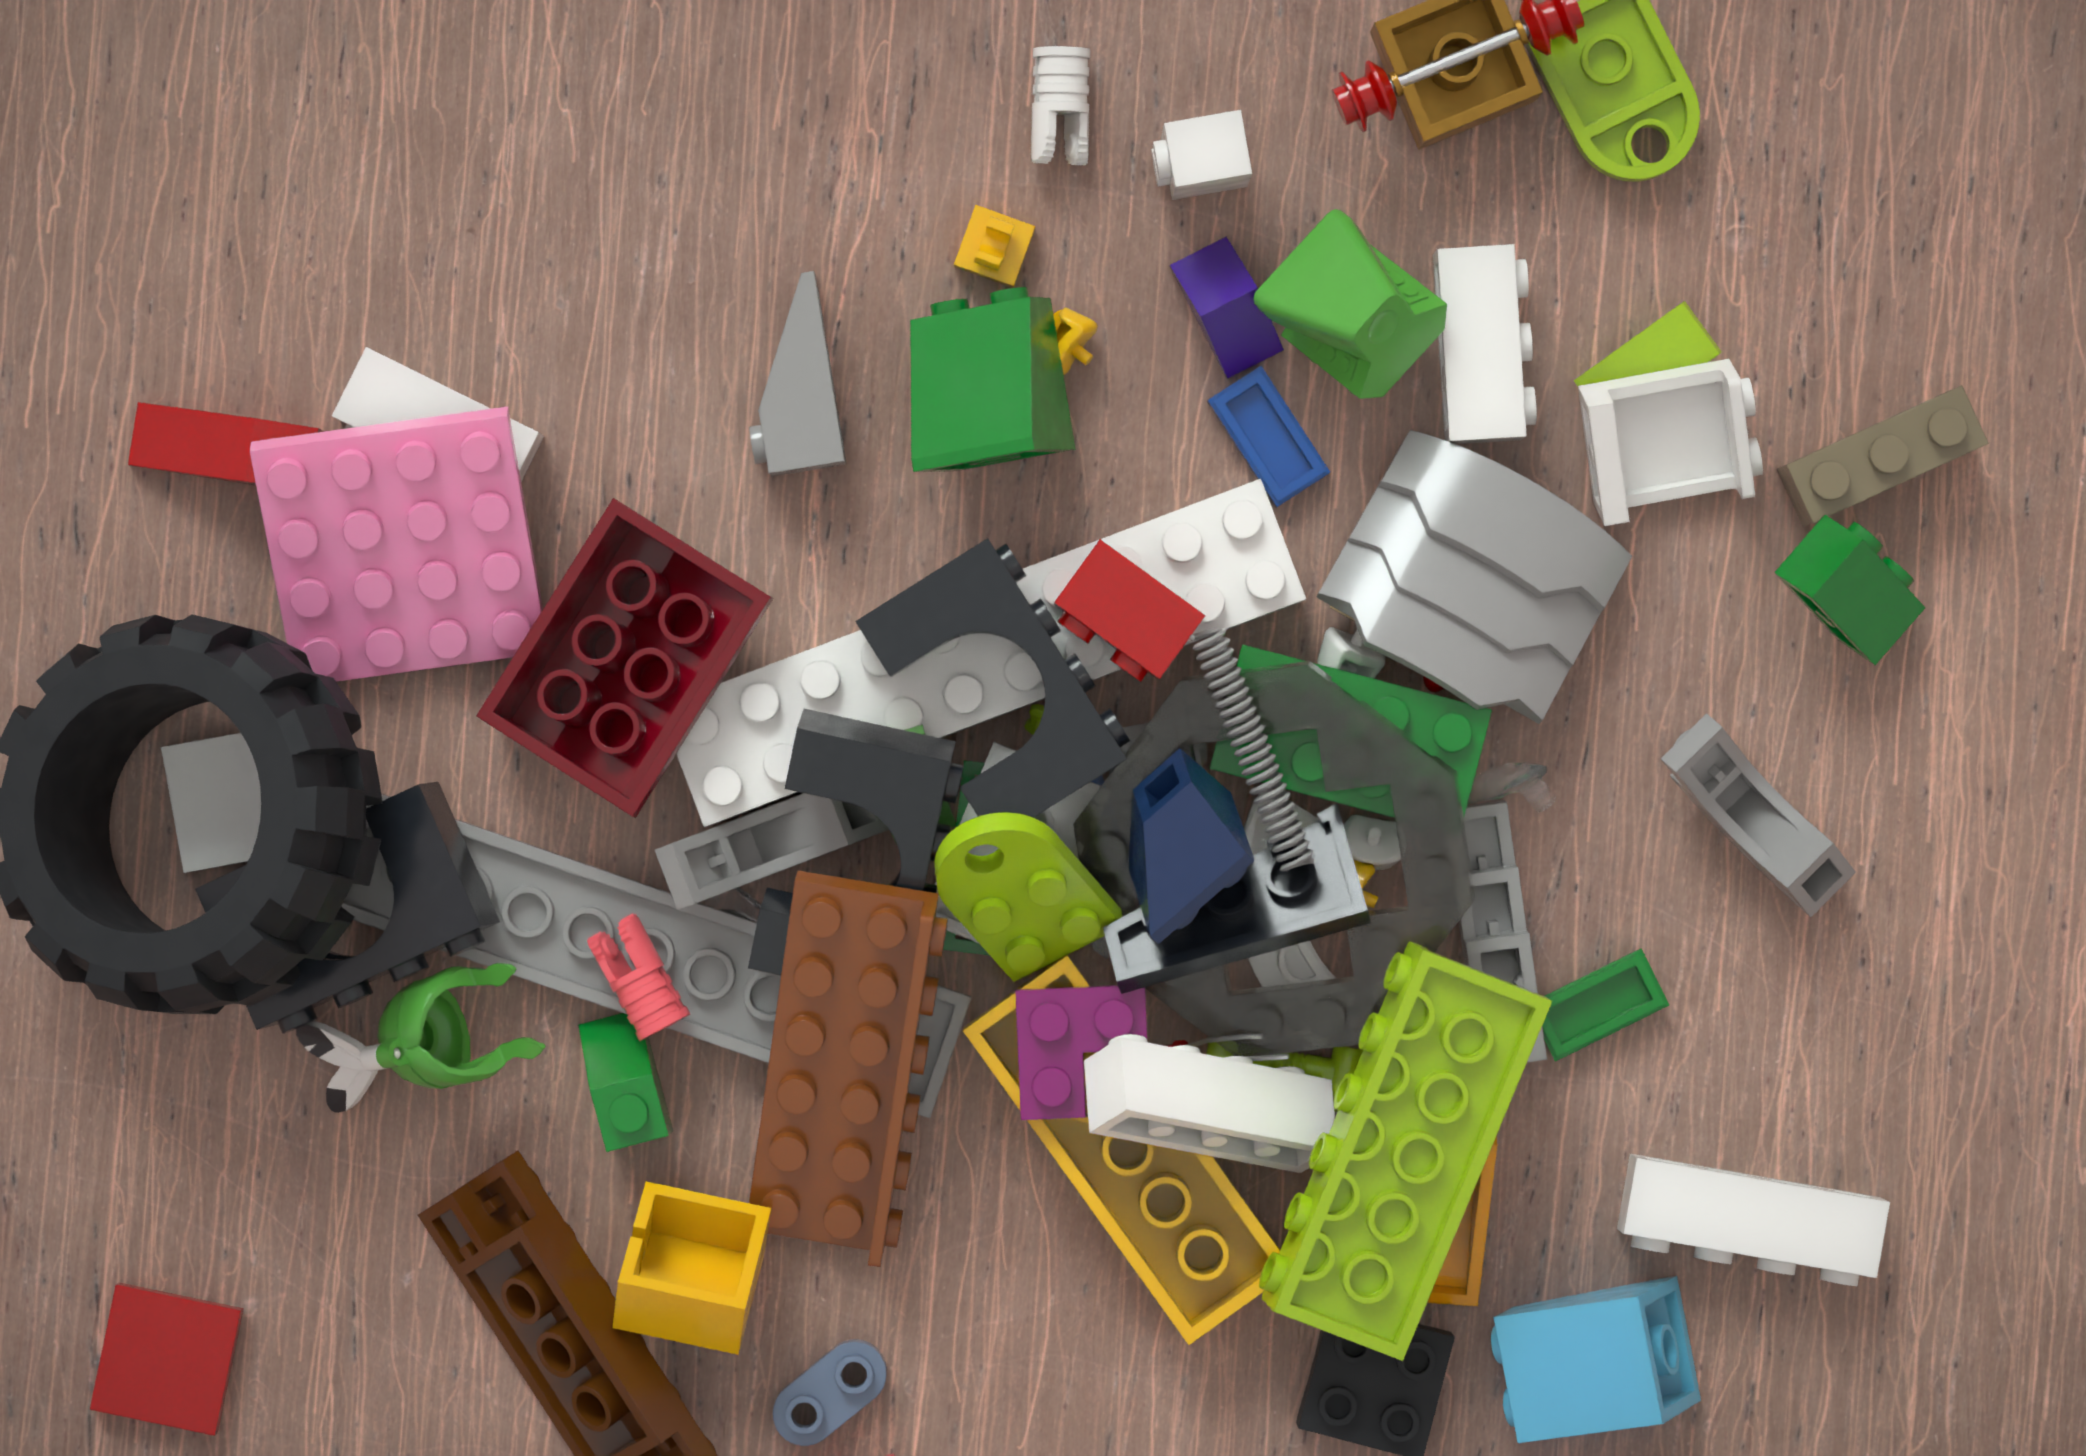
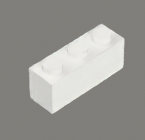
(1484, 344)
(391, 392)

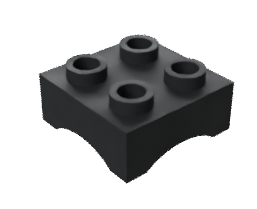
(1376, 1397)

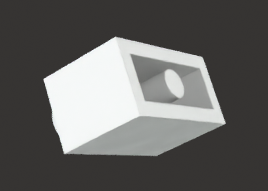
(1202, 155)

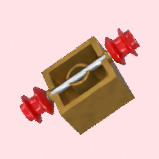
(1455, 64)

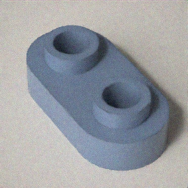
(829, 1392)

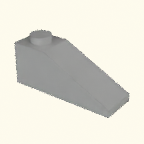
(799, 401)

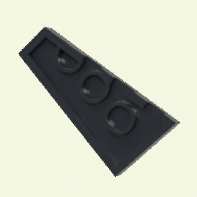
(1253, 916)

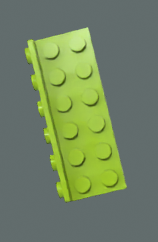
(1403, 1150)

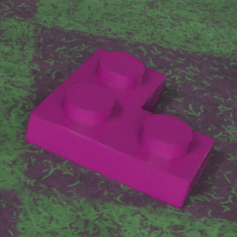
(1056, 1031)

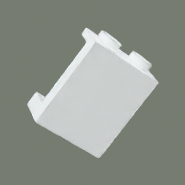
(1668, 437)

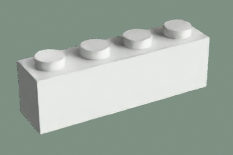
(1206, 1103)
(1752, 1217)

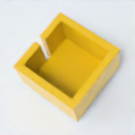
(691, 1268)

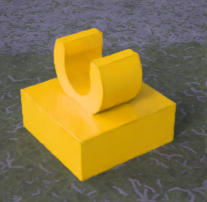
(994, 246)

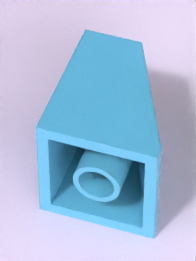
(1596, 1361)

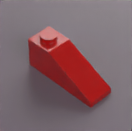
(202, 441)

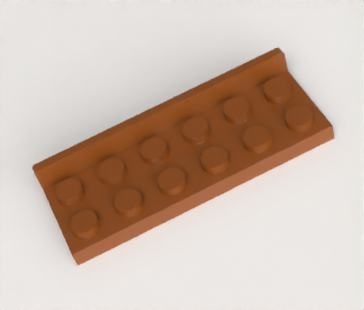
(846, 1060)

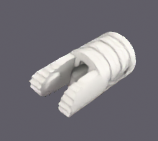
(1060, 89)

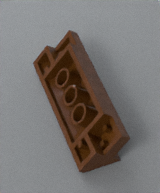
(558, 1318)

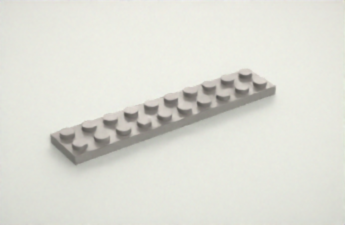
(557, 903)

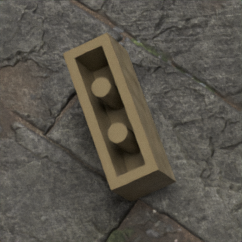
(1882, 456)

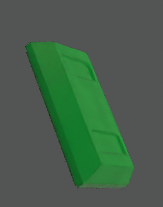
(1601, 1004)

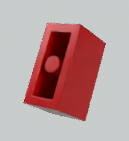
(1127, 611)

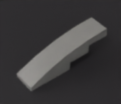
(1495, 924)

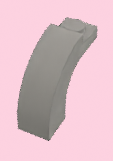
(1756, 816)
(761, 845)

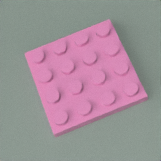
(400, 543)

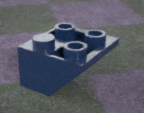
(1183, 843)

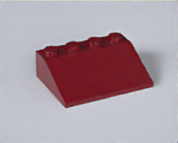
(624, 657)

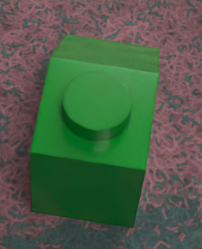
(623, 1083)

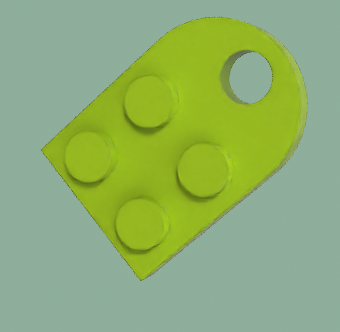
(1618, 82)
(1025, 898)

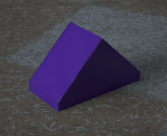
(1224, 307)

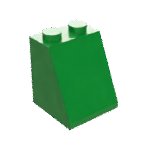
(987, 384)

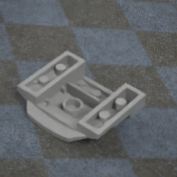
(1474, 576)

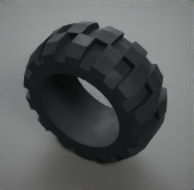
(62, 791)

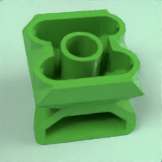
(1351, 308)

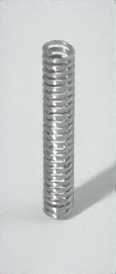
(1256, 734)

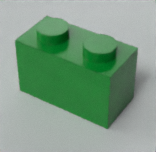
(1851, 588)

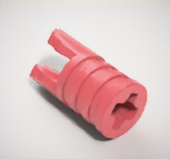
(648, 989)

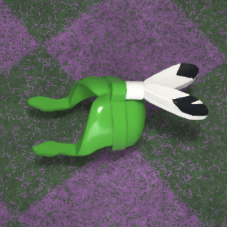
(418, 1038)

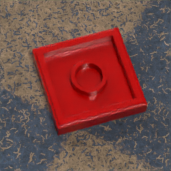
(166, 1359)

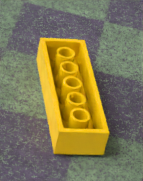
(1160, 1205)

